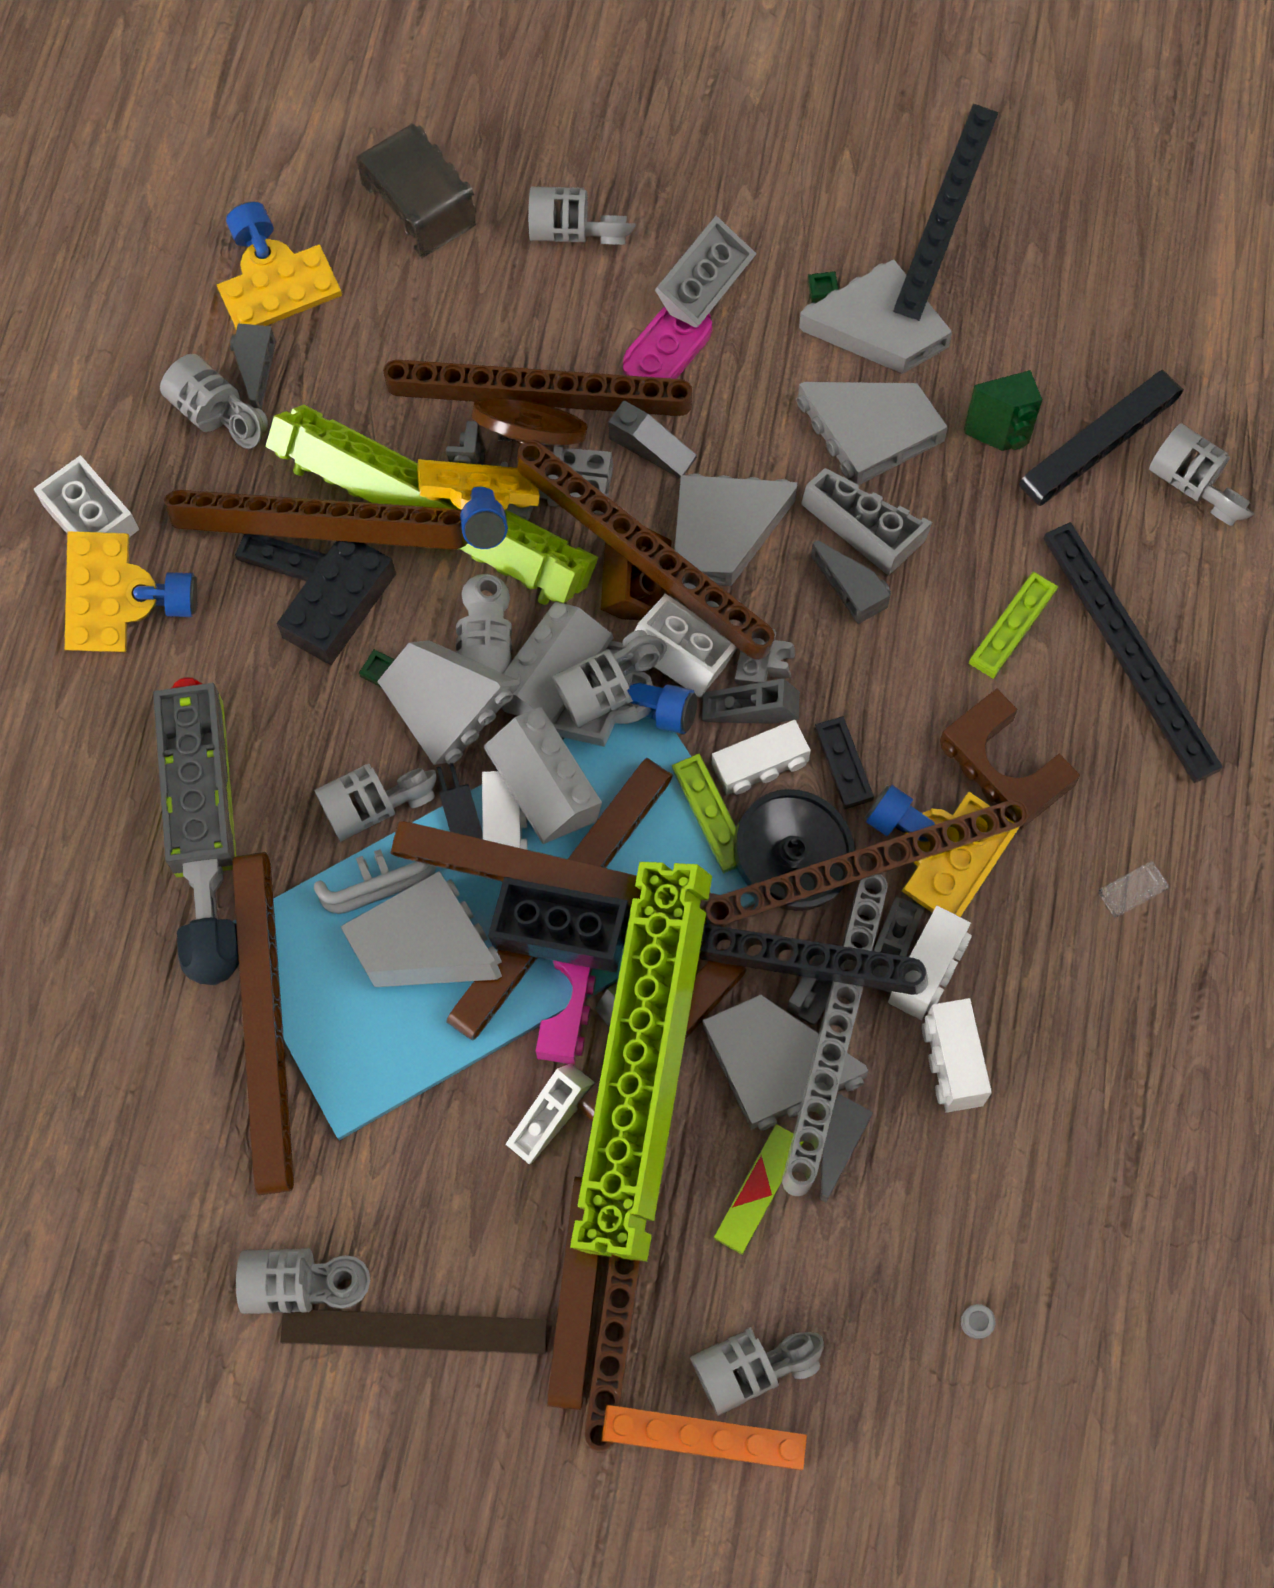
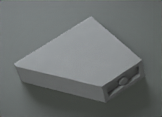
(864, 321)
(871, 423)
(728, 520)
(444, 697)
(422, 938)
(769, 1059)

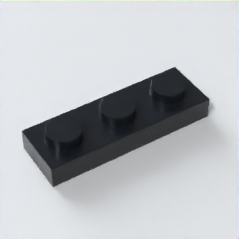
(278, 556)
(844, 762)

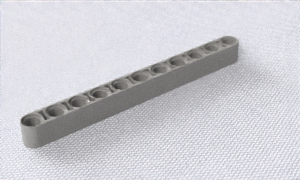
(832, 1042)

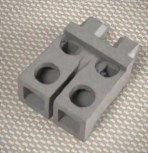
(590, 464)

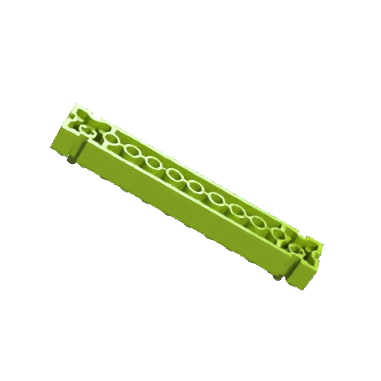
(389, 478)
(642, 1061)

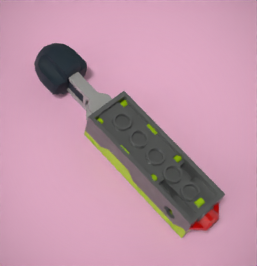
(198, 819)

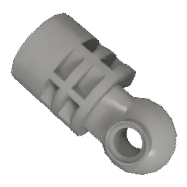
(573, 218)
(211, 400)
(1201, 474)
(485, 632)
(606, 676)
(374, 801)
(292, 1282)
(755, 1368)

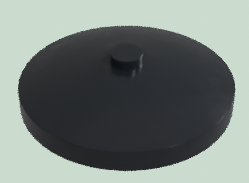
(790, 833)

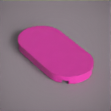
(666, 347)

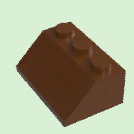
(625, 588)

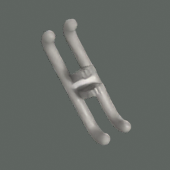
(372, 888)

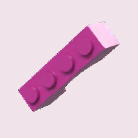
(560, 1035)

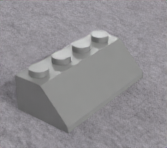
(557, 643)
(543, 776)

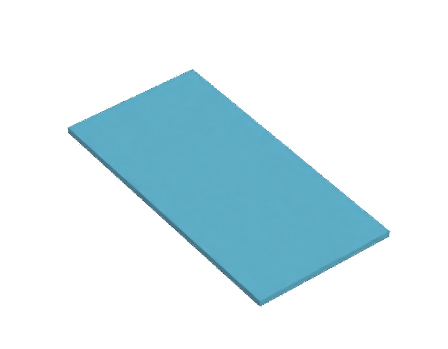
(385, 1045)

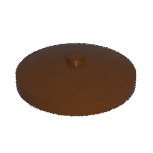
(529, 421)

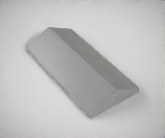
(704, 273)

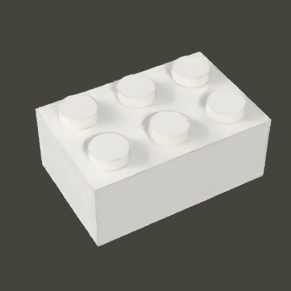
(83, 501)
(694, 649)
(940, 942)
(956, 1056)

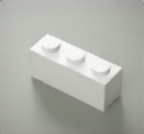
(761, 758)
(501, 812)

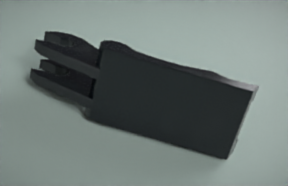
(459, 807)

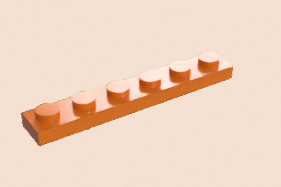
(704, 1437)

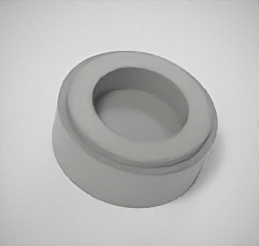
(978, 1321)

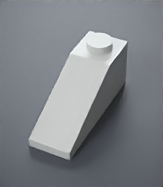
(549, 1112)

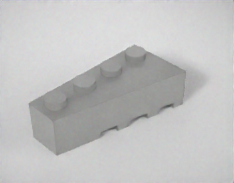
(865, 521)

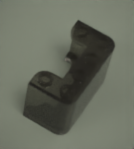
(419, 188)

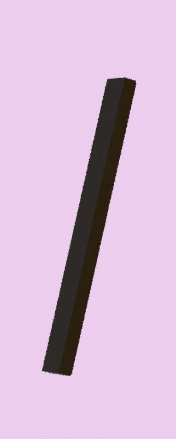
(415, 1331)

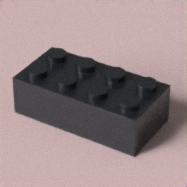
(336, 599)
(560, 924)

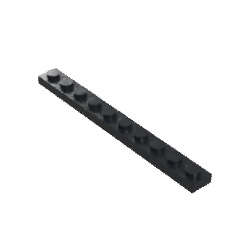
(945, 213)
(1133, 653)

